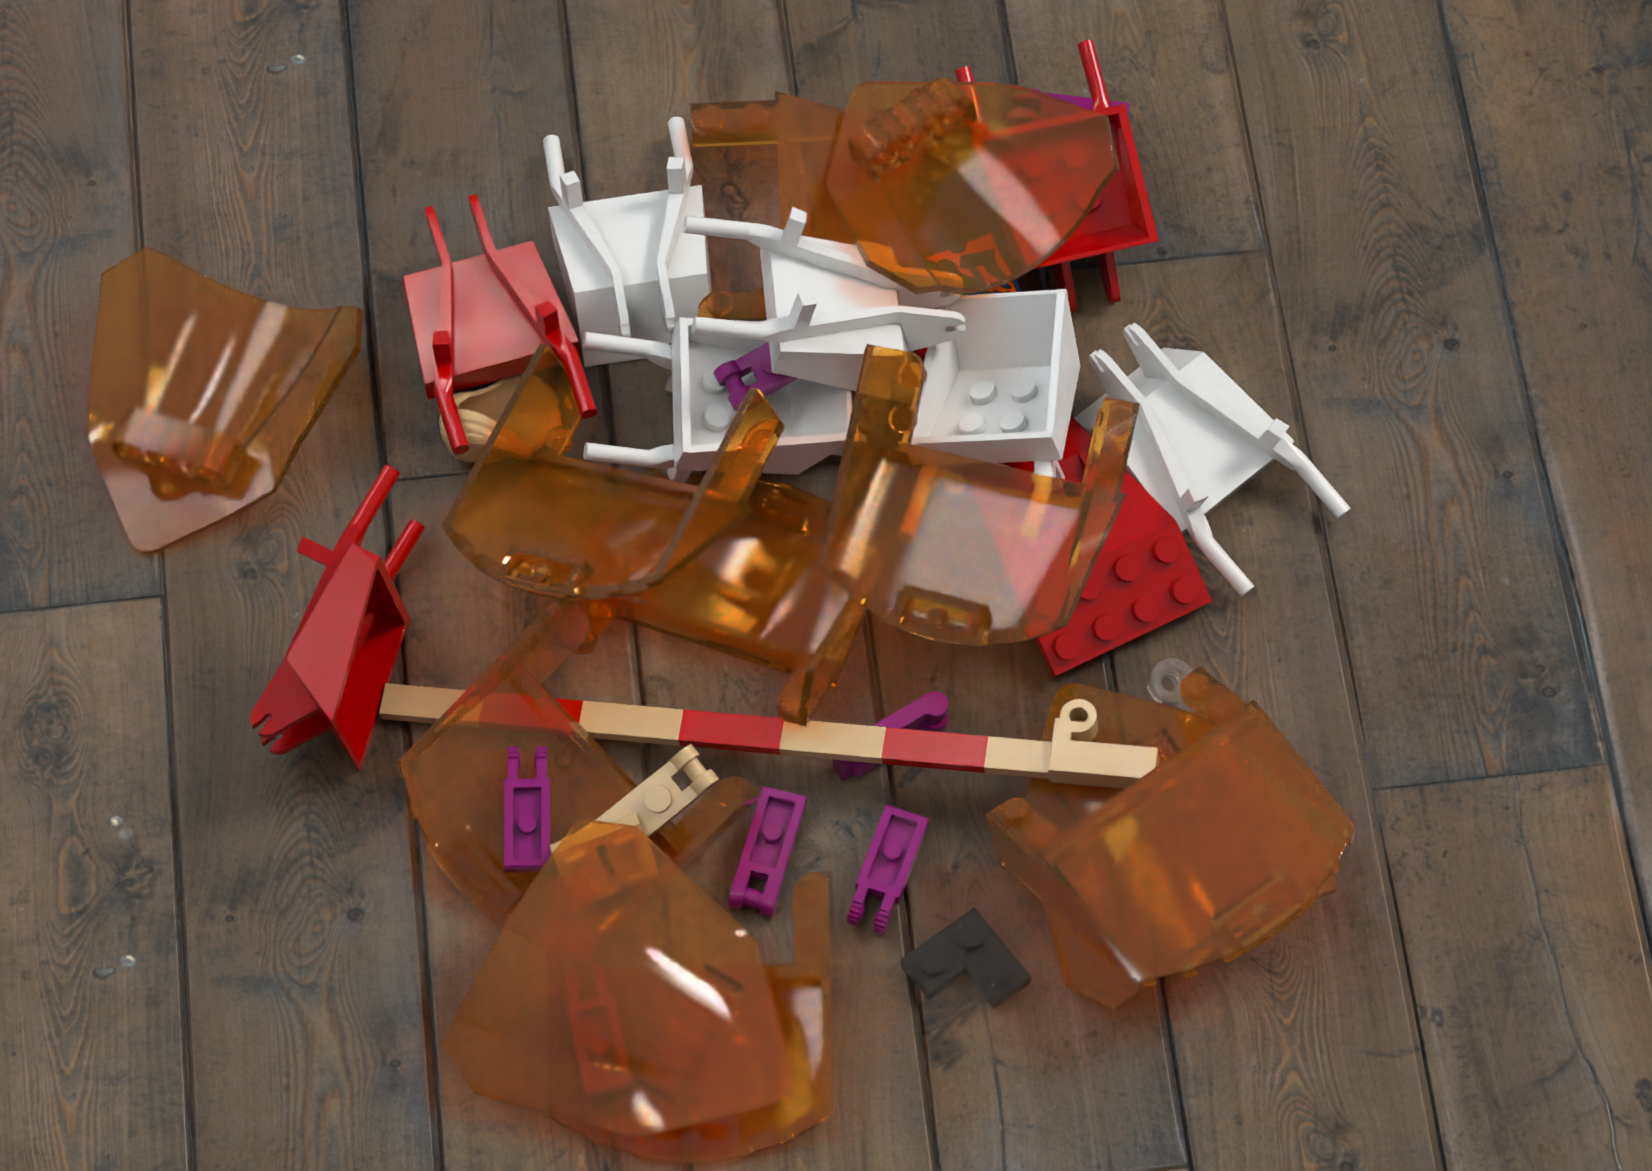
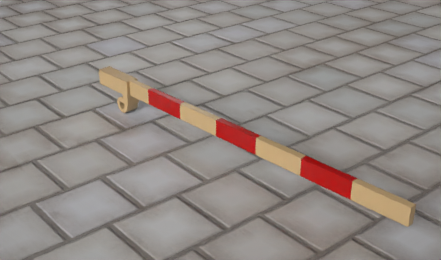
(1066, 760)

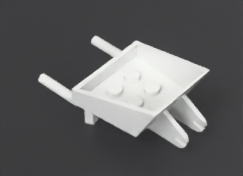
(627, 256)
(826, 304)
(1005, 382)
(812, 412)
(1197, 439)

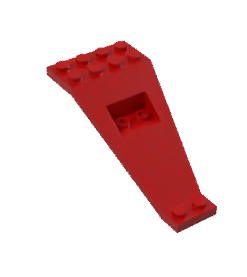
(1138, 579)

